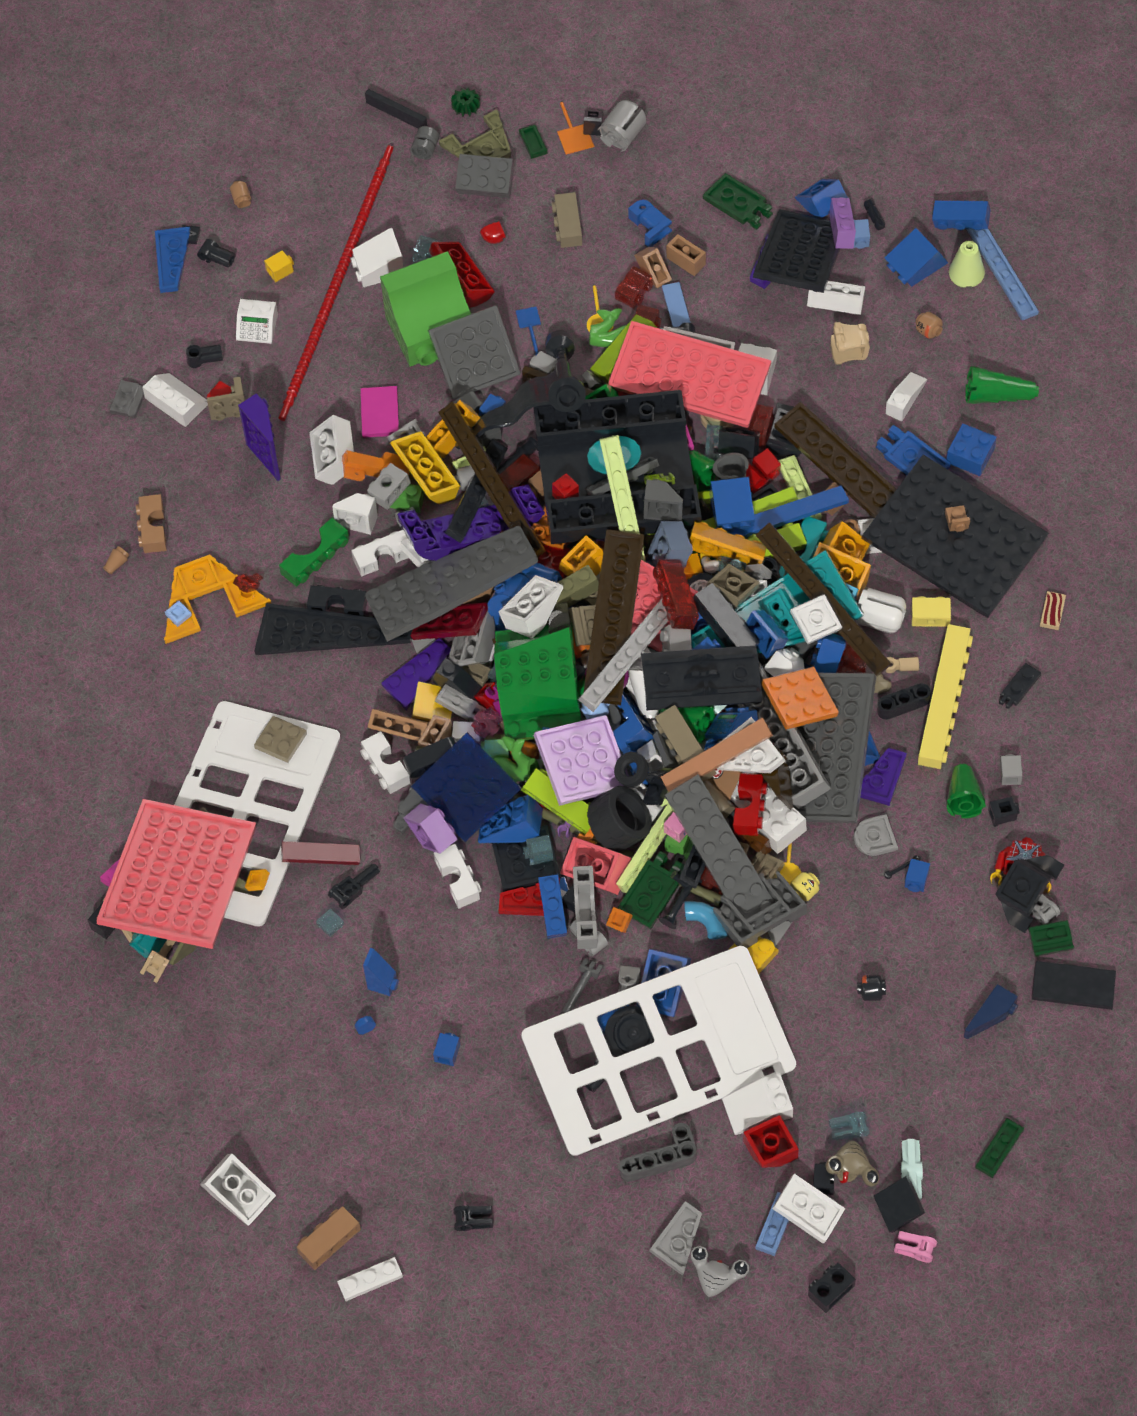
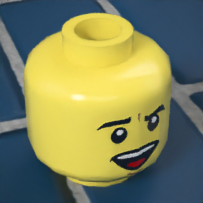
(805, 885)

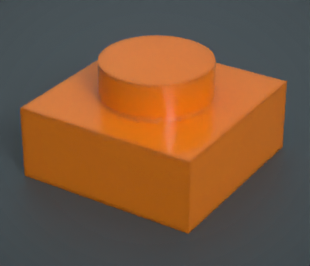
(619, 920)

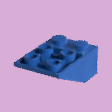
(513, 822)

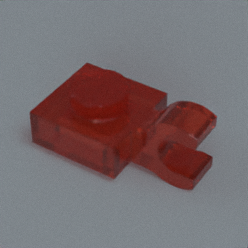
(248, 583)

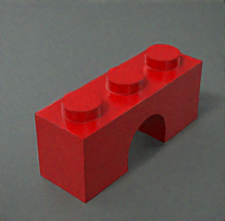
(748, 819)

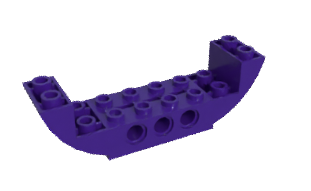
(429, 535)

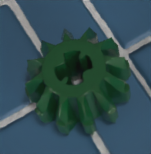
(465, 101)

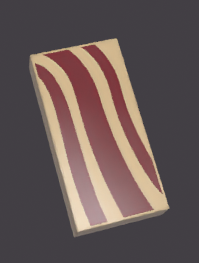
(1052, 610)

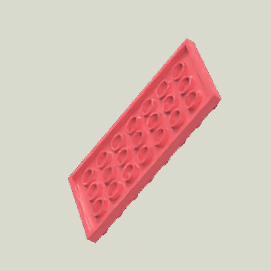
(710, 376)

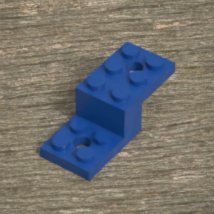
(633, 732)

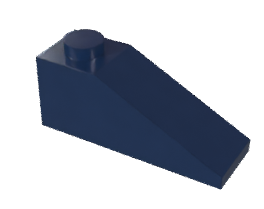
(993, 1011)

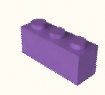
(842, 223)

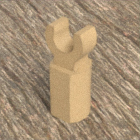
(903, 664)

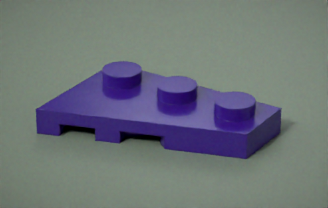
(883, 778)

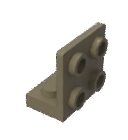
(227, 405)

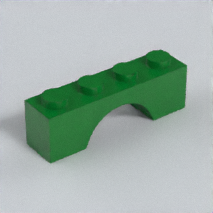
(299, 567)

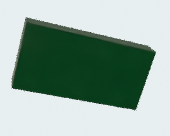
(533, 141)

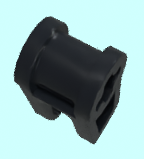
(469, 1222)

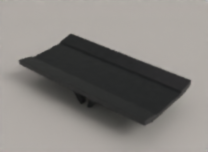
(701, 677)

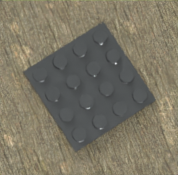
(474, 352)

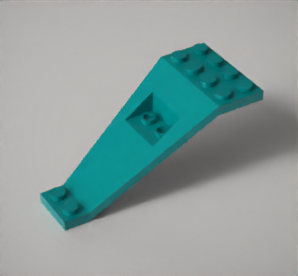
(788, 596)

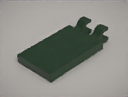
(737, 201)
(650, 891)

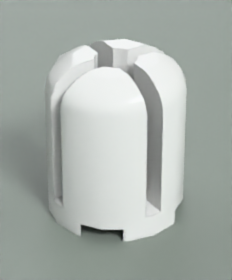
(881, 610)

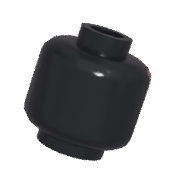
(871, 987)

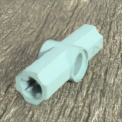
(911, 1164)

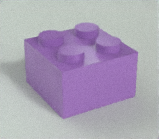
(430, 828)

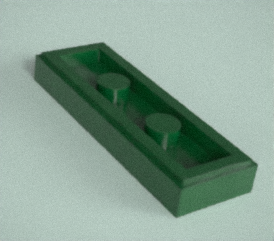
(999, 1148)

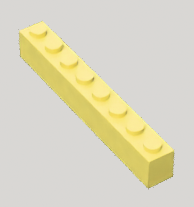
(944, 697)

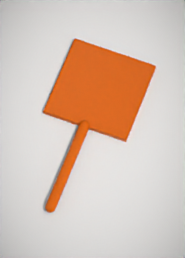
(573, 137)

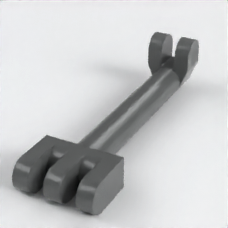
(588, 972)

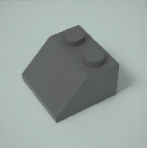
(662, 502)

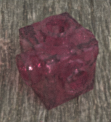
(486, 723)

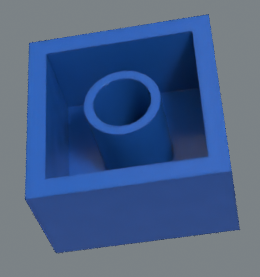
(971, 449)

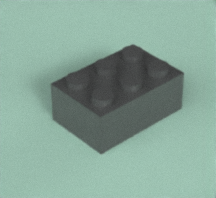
(484, 176)

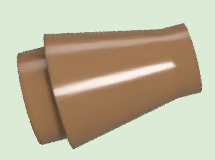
(116, 559)

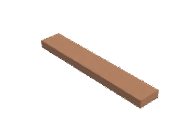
(718, 754)

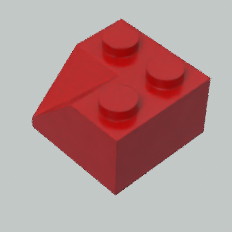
(771, 1143)

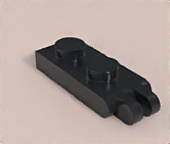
(1019, 685)

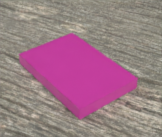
(379, 411)

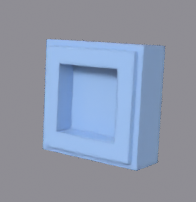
(178, 613)

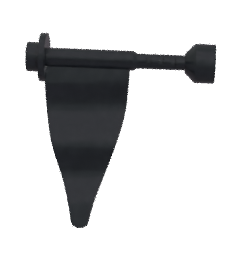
(557, 388)

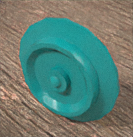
(630, 451)

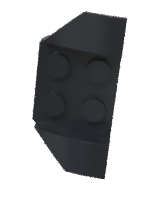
(777, 443)
(1024, 887)

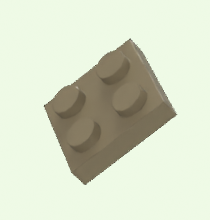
(280, 739)

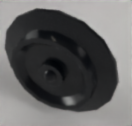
(627, 1031)

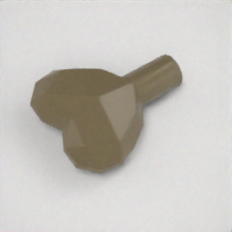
(882, 685)

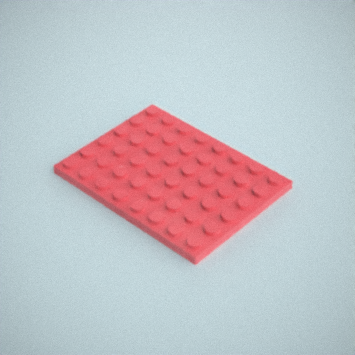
(177, 873)

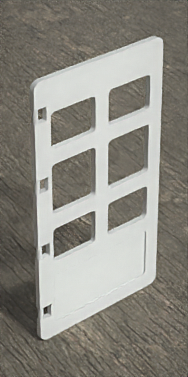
(234, 750)
(730, 1018)

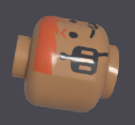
(929, 325)

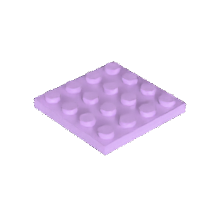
(580, 759)

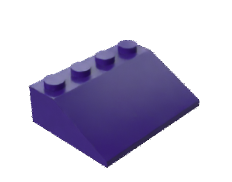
(258, 432)

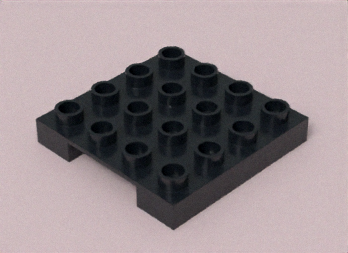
(563, 444)

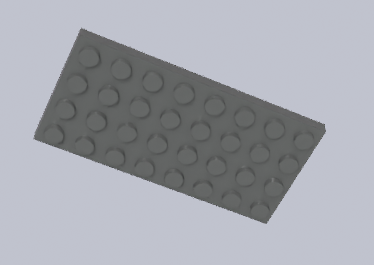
(841, 747)

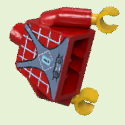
(1018, 850)

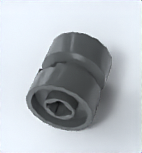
(424, 142)

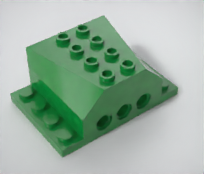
(536, 681)

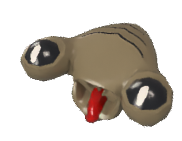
(851, 1162)

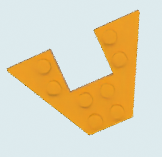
(201, 578)

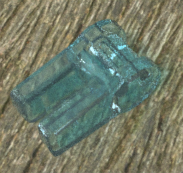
(852, 1121)

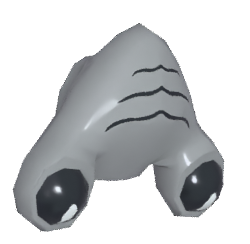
(715, 1275)

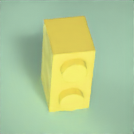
(931, 611)

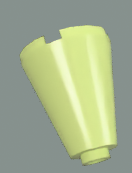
(967, 265)

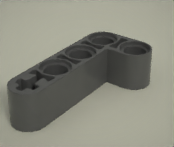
(656, 1157)

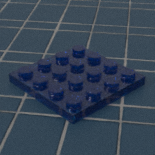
(466, 786)

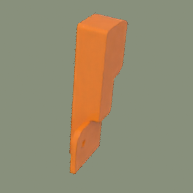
(368, 465)

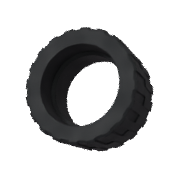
(619, 818)

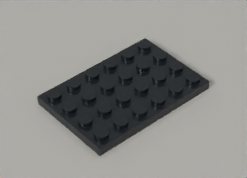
(798, 252)

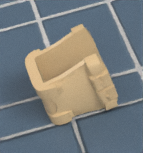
(849, 342)

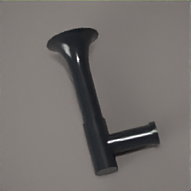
(669, 919)

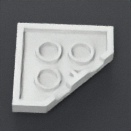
(759, 759)

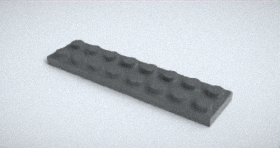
(718, 847)

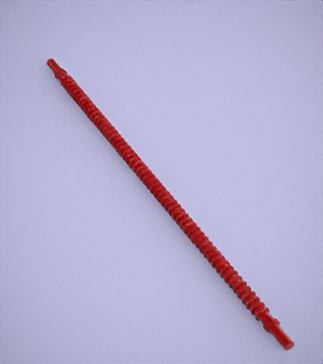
(336, 283)

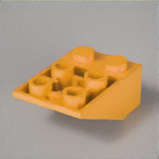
(583, 554)

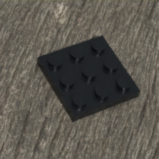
(516, 870)

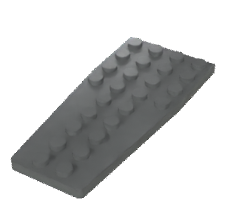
(449, 582)

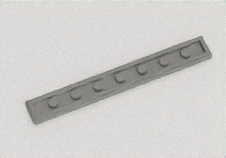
(625, 657)

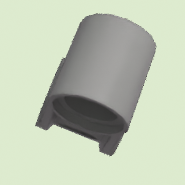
(628, 977)

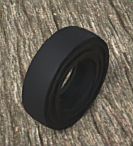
(623, 762)

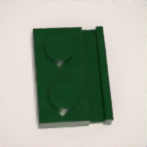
(1051, 938)

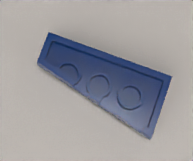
(171, 254)

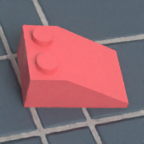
(606, 863)

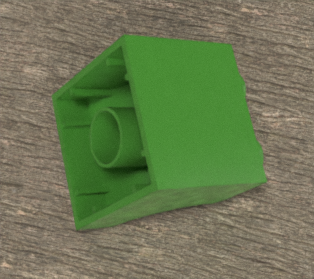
(420, 300)

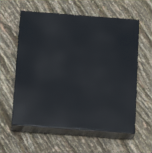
(899, 1204)

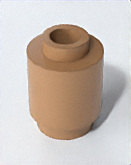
(240, 194)

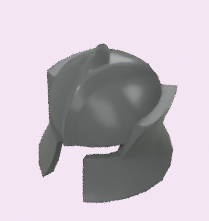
(730, 466)

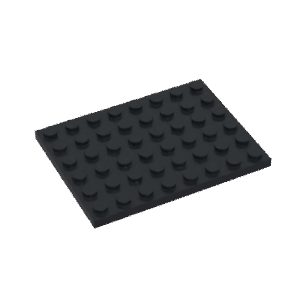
(968, 564)

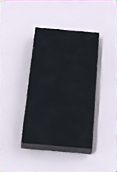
(1074, 985)

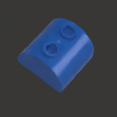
(505, 592)

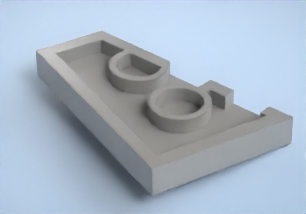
(677, 1238)

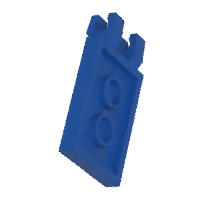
(907, 450)

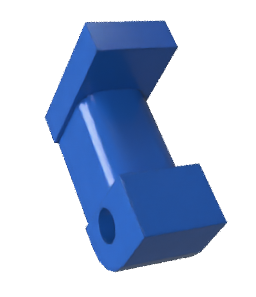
(651, 219)

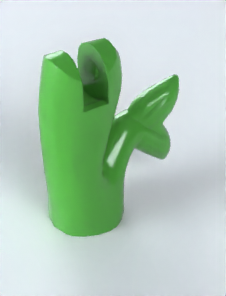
(599, 332)
(525, 764)

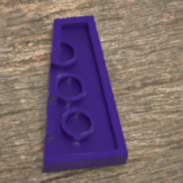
(421, 668)

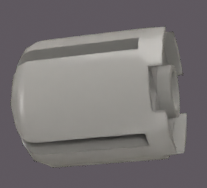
(622, 125)

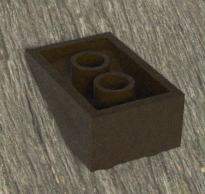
(780, 782)

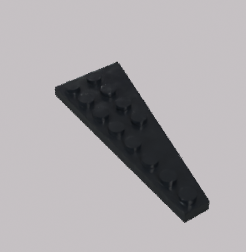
(302, 630)

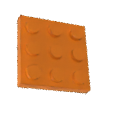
(799, 698)

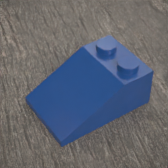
(659, 964)

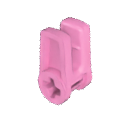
(918, 1252)

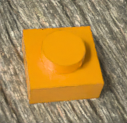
(257, 880)

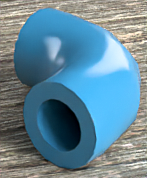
(704, 914)

